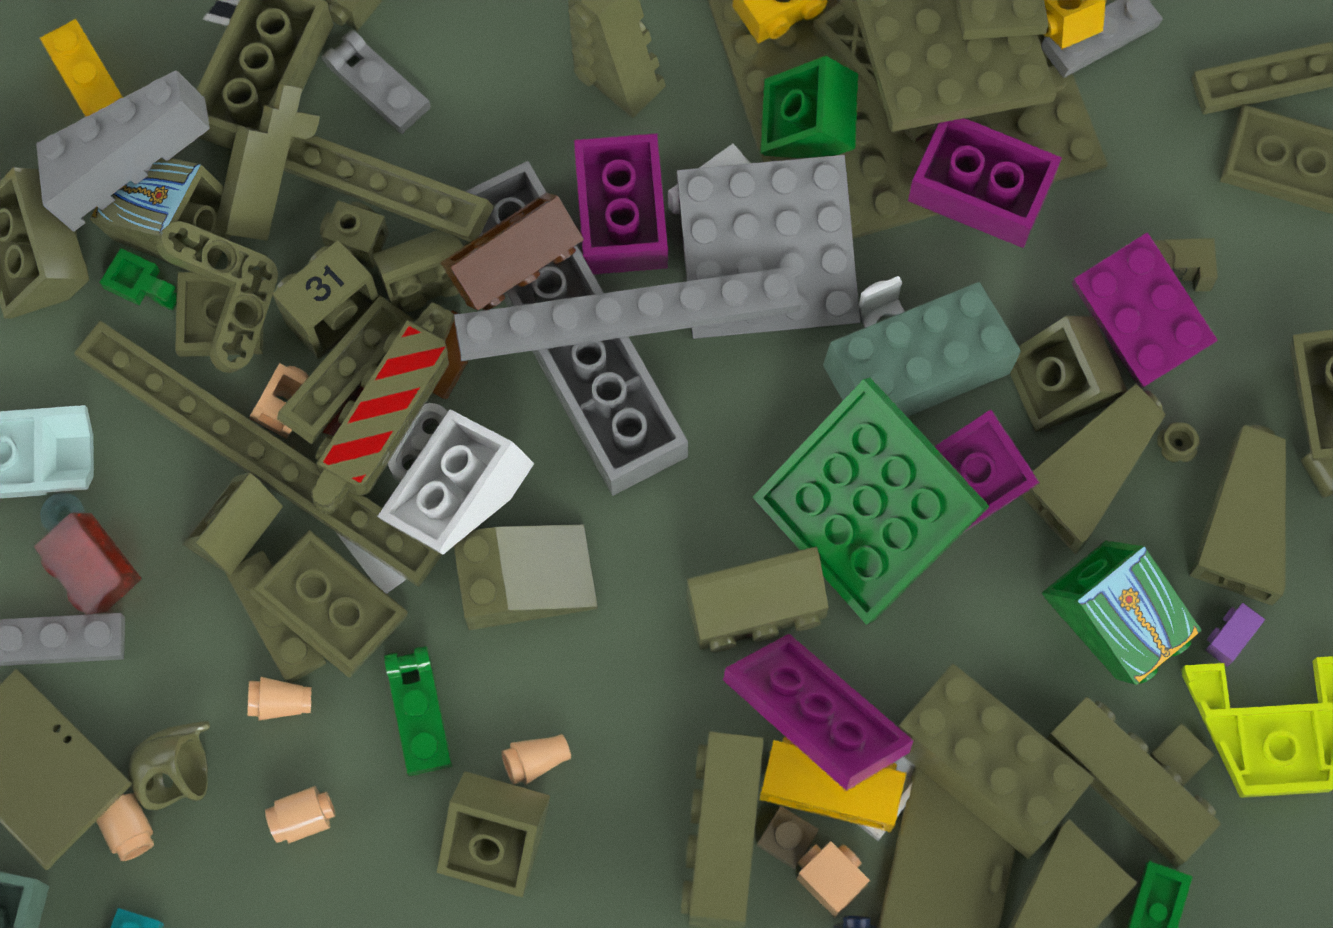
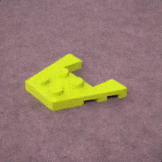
(1269, 746)

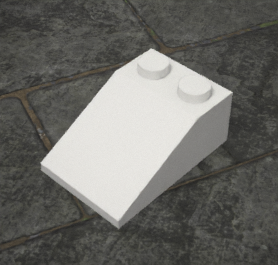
(455, 483)

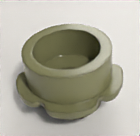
(1184, 433)

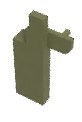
(258, 166)

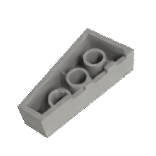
(117, 145)

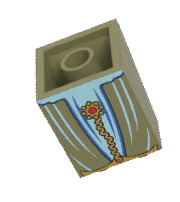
(169, 194)

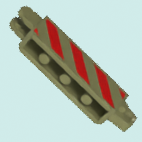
(384, 410)

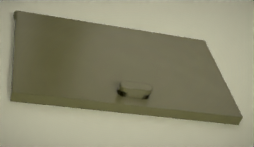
(49, 779)
(945, 865)

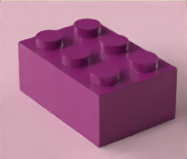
(984, 179)
(621, 203)
(1143, 310)

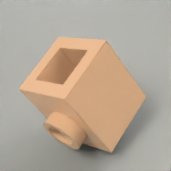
(832, 876)

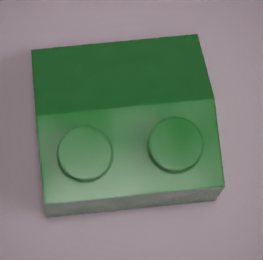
(810, 111)

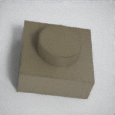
(787, 837)

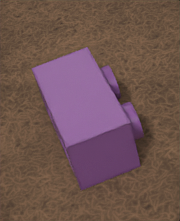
(1234, 635)

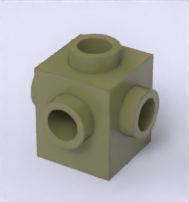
(357, 229)

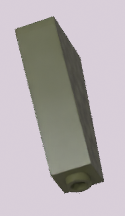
(1093, 465)
(1247, 521)
(1072, 884)

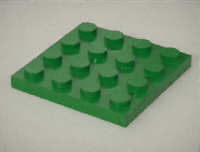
(870, 500)

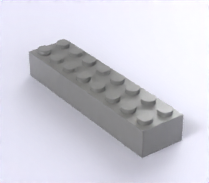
(597, 382)

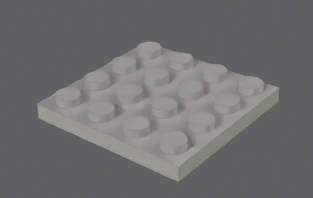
(773, 219)

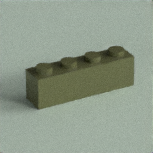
(1134, 782)

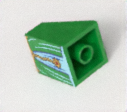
(1123, 610)

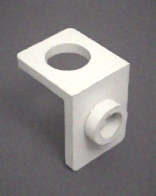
(880, 300)

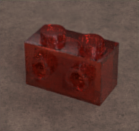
(87, 563)

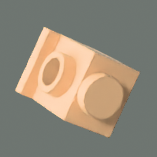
(282, 383)

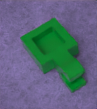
(136, 277)

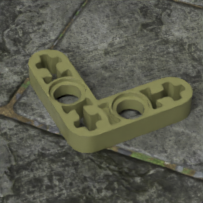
(234, 276)

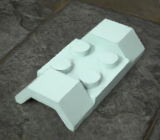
(45, 451)

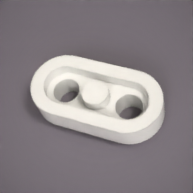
(415, 439)

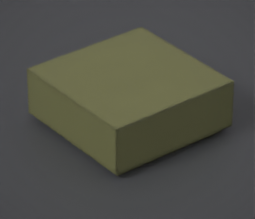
(1182, 753)

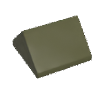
(234, 523)

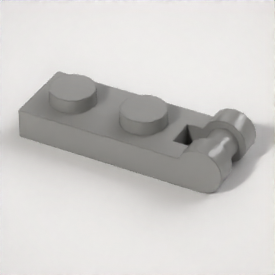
(377, 82)

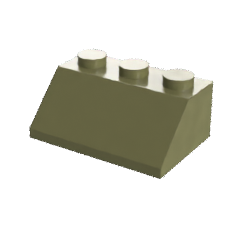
(37, 250)
(757, 600)

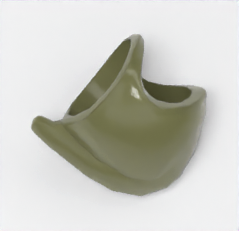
(175, 753)

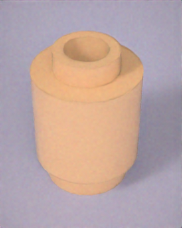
(300, 815)
(126, 828)

